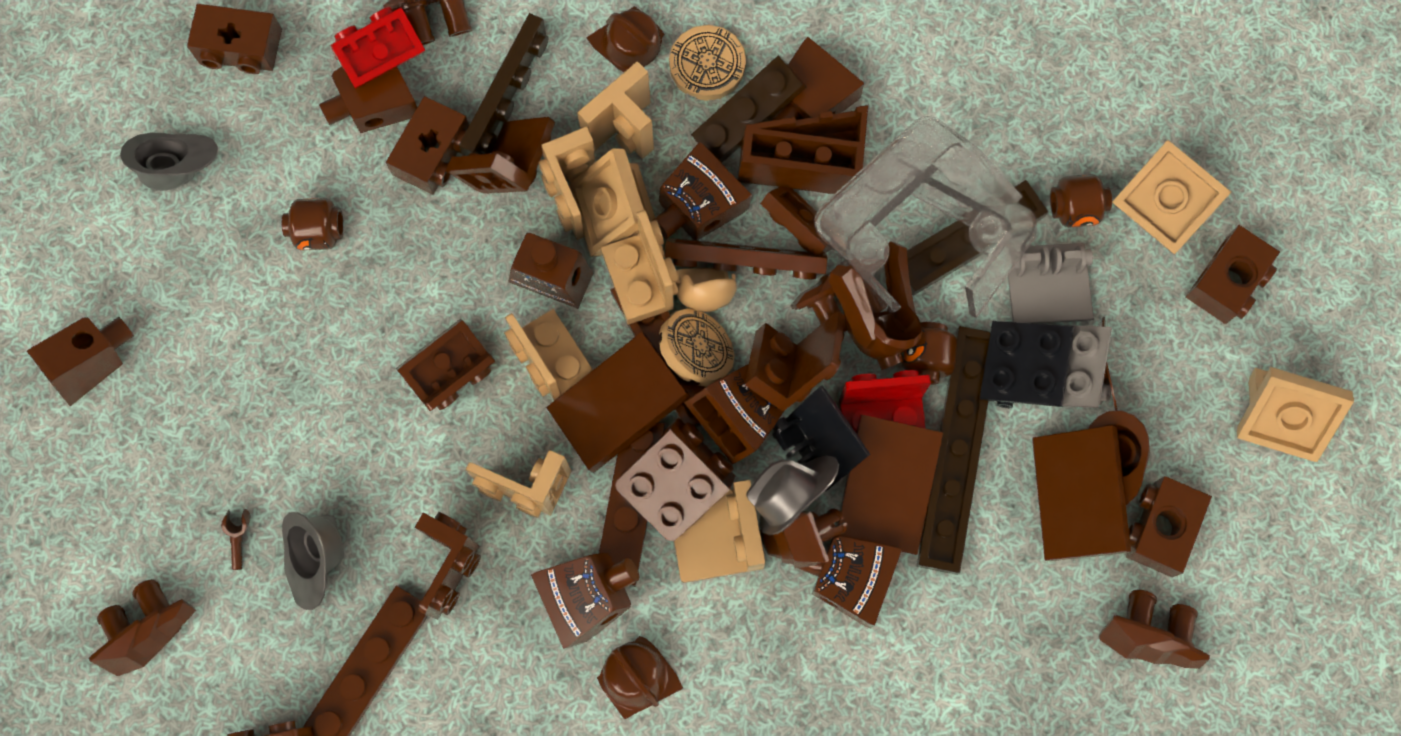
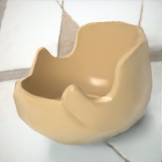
(705, 288)

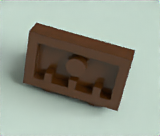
(512, 160)
(789, 371)

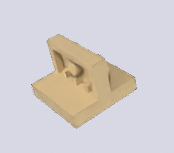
(620, 112)
(1171, 197)
(609, 200)
(1292, 413)

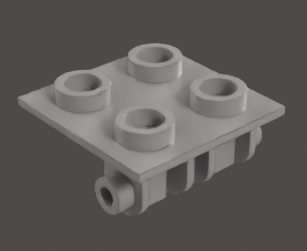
(1052, 284)
(1087, 367)

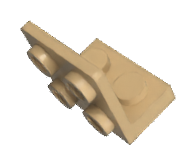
(566, 160)
(640, 273)
(552, 353)
(548, 481)
(722, 539)

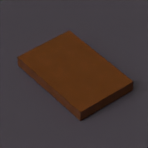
(617, 402)
(891, 488)
(1081, 494)

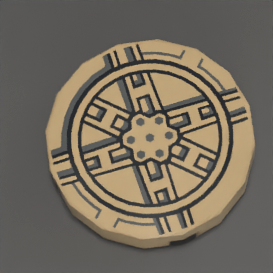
(707, 62)
(696, 347)

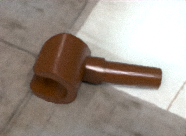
(236, 538)

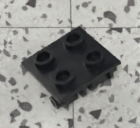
(1027, 364)
(820, 430)

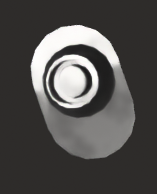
(167, 159)
(788, 489)
(310, 553)

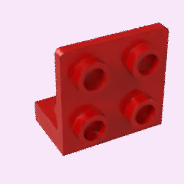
(376, 47)
(887, 398)

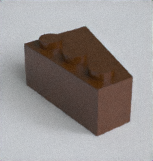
(805, 153)

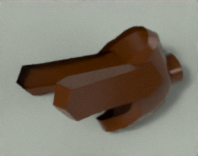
(882, 333)

